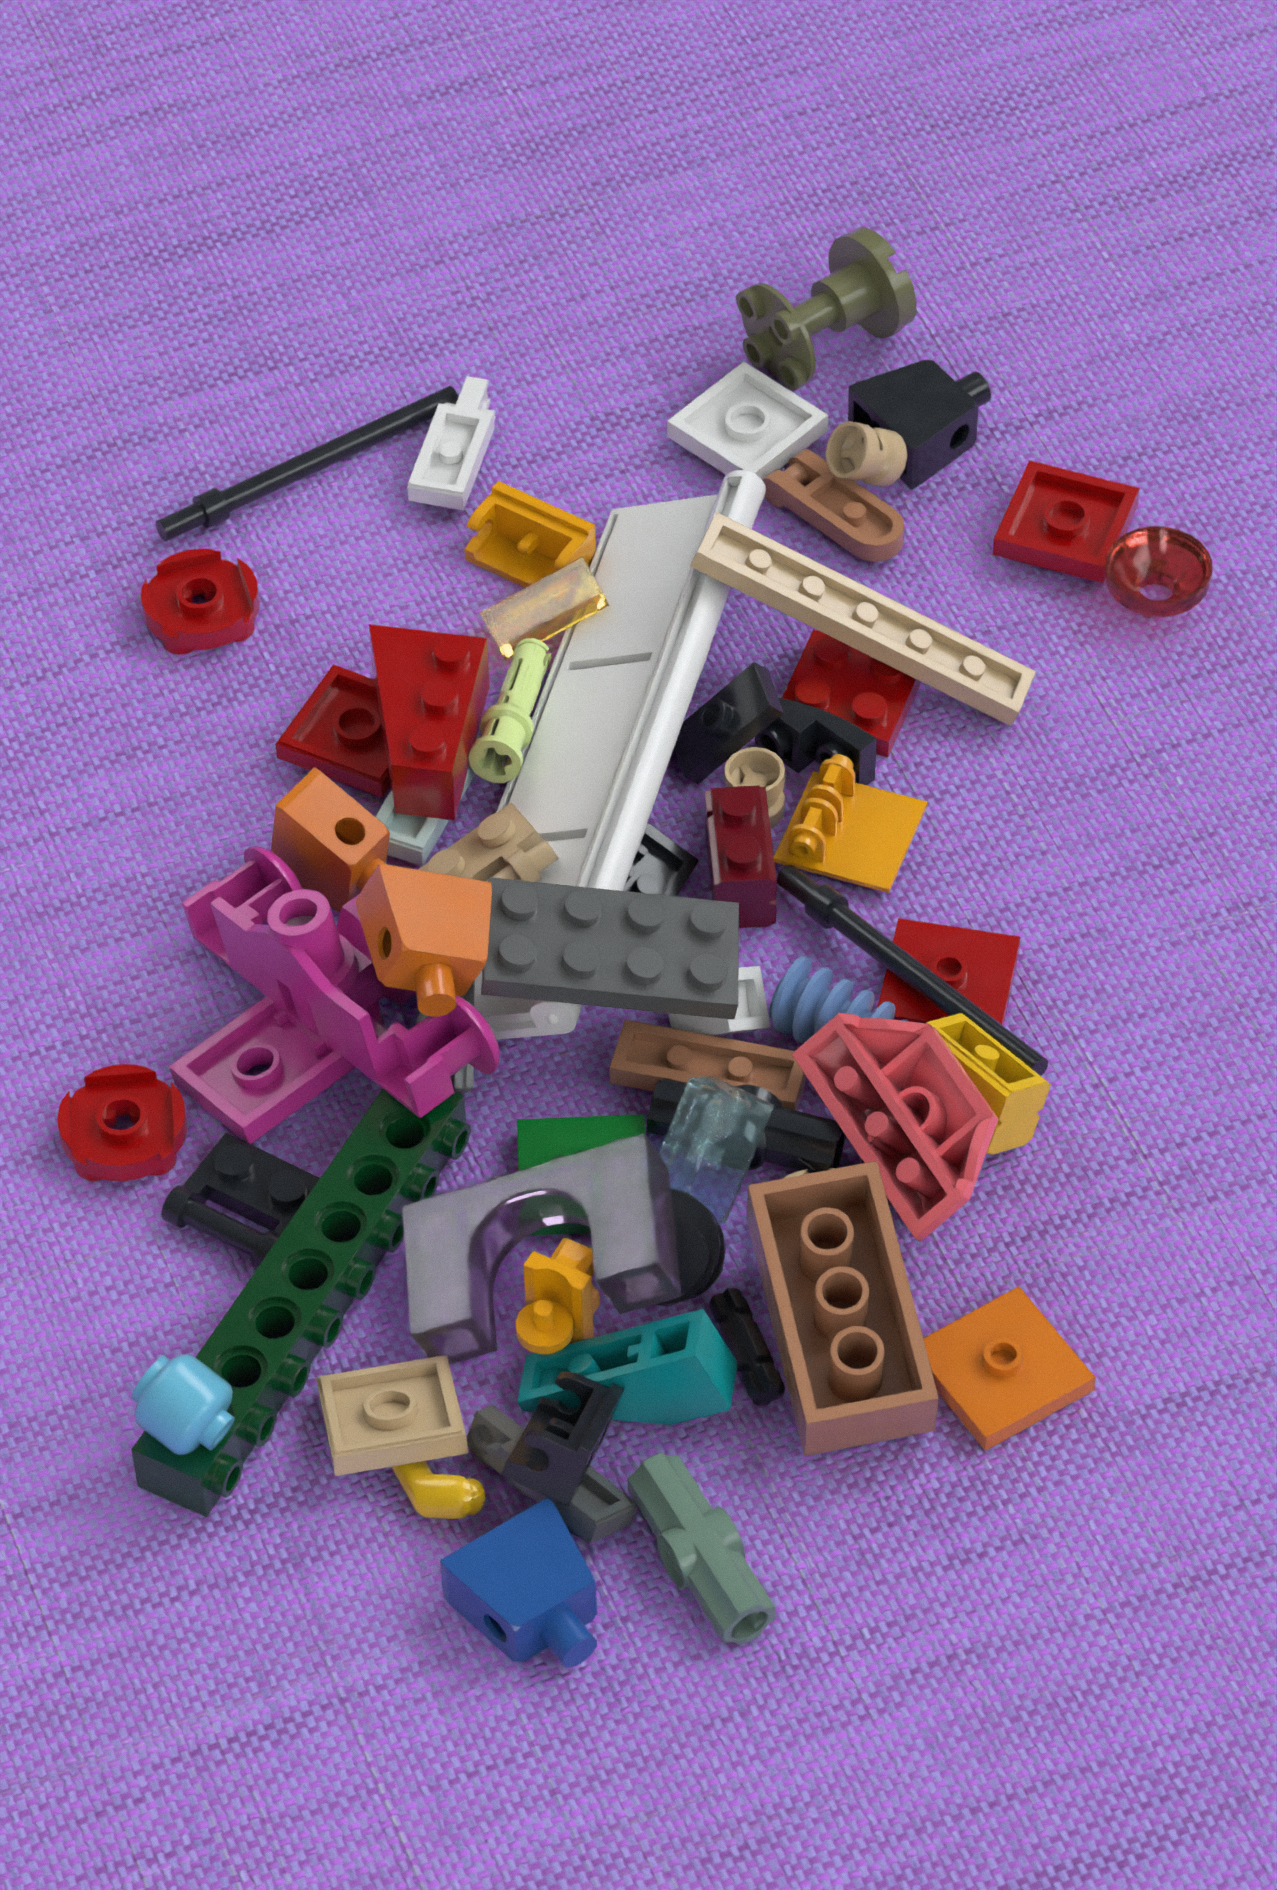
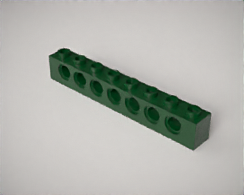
(358, 1200)

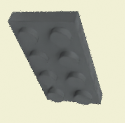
(612, 949)

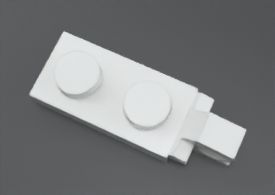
(454, 448)

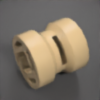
(866, 454)
(762, 768)

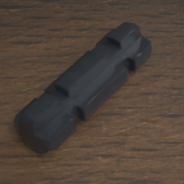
(747, 1346)

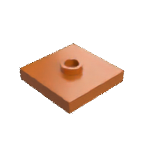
(1005, 1368)

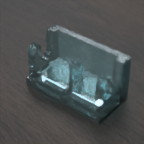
(713, 1141)

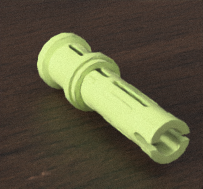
(508, 723)

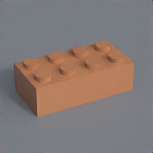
(841, 1308)

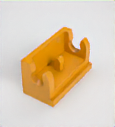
(526, 536)

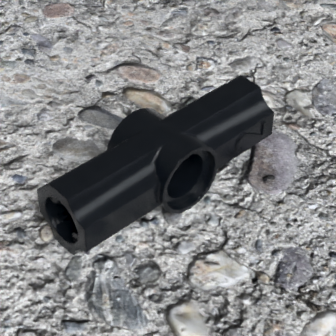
(788, 1139)

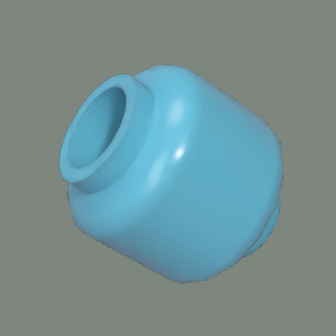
(183, 1404)

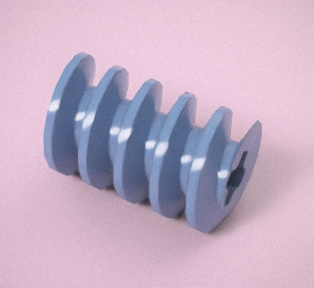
(808, 1004)

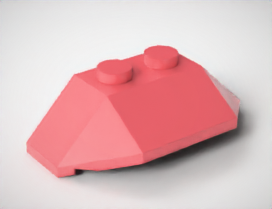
(905, 1107)

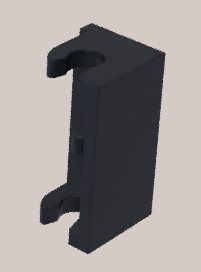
(563, 1439)

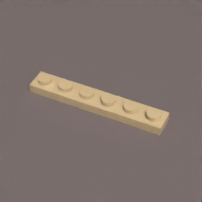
(863, 619)

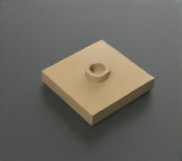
(391, 1415)

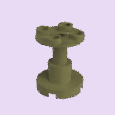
(857, 290)

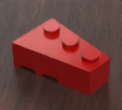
(429, 712)

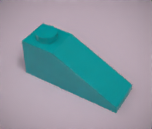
(667, 1366)

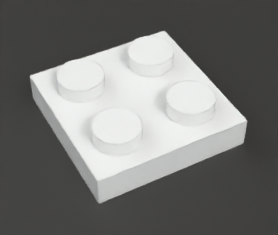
(747, 423)

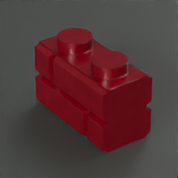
(741, 852)

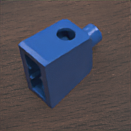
(525, 1587)

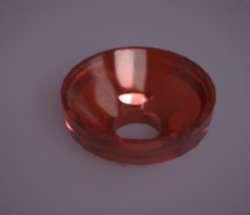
(1158, 558)

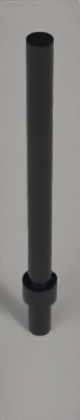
(215, 505)
(831, 910)

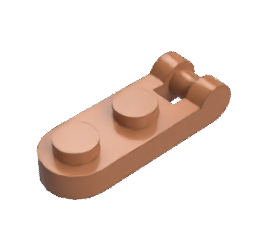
(837, 507)

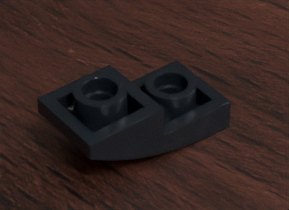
(812, 735)

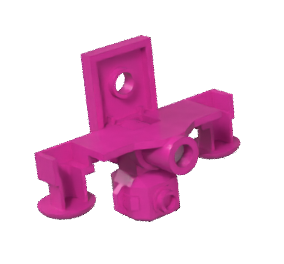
(317, 1007)

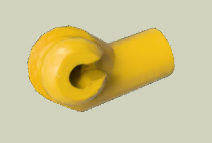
(440, 1494)

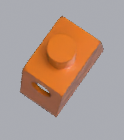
(328, 838)
(426, 932)

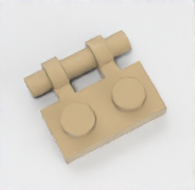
(498, 848)

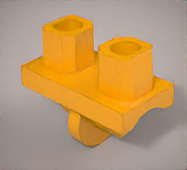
(558, 1299)

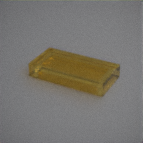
(545, 607)

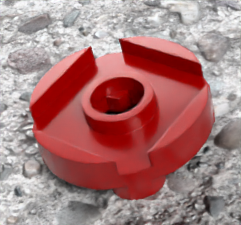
(205, 626)
(127, 1153)

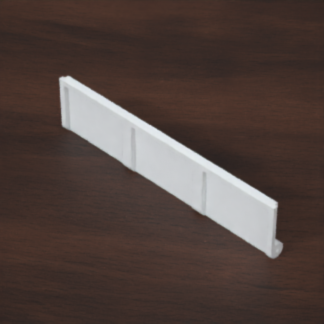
(618, 708)

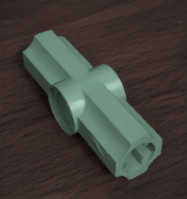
(701, 1549)

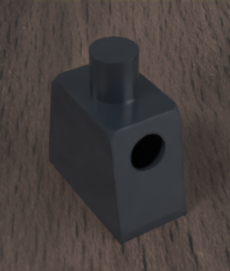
(926, 409)

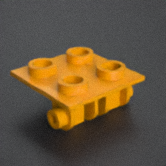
(850, 828)

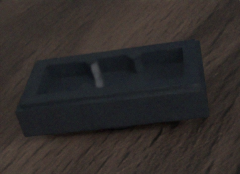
(727, 723)

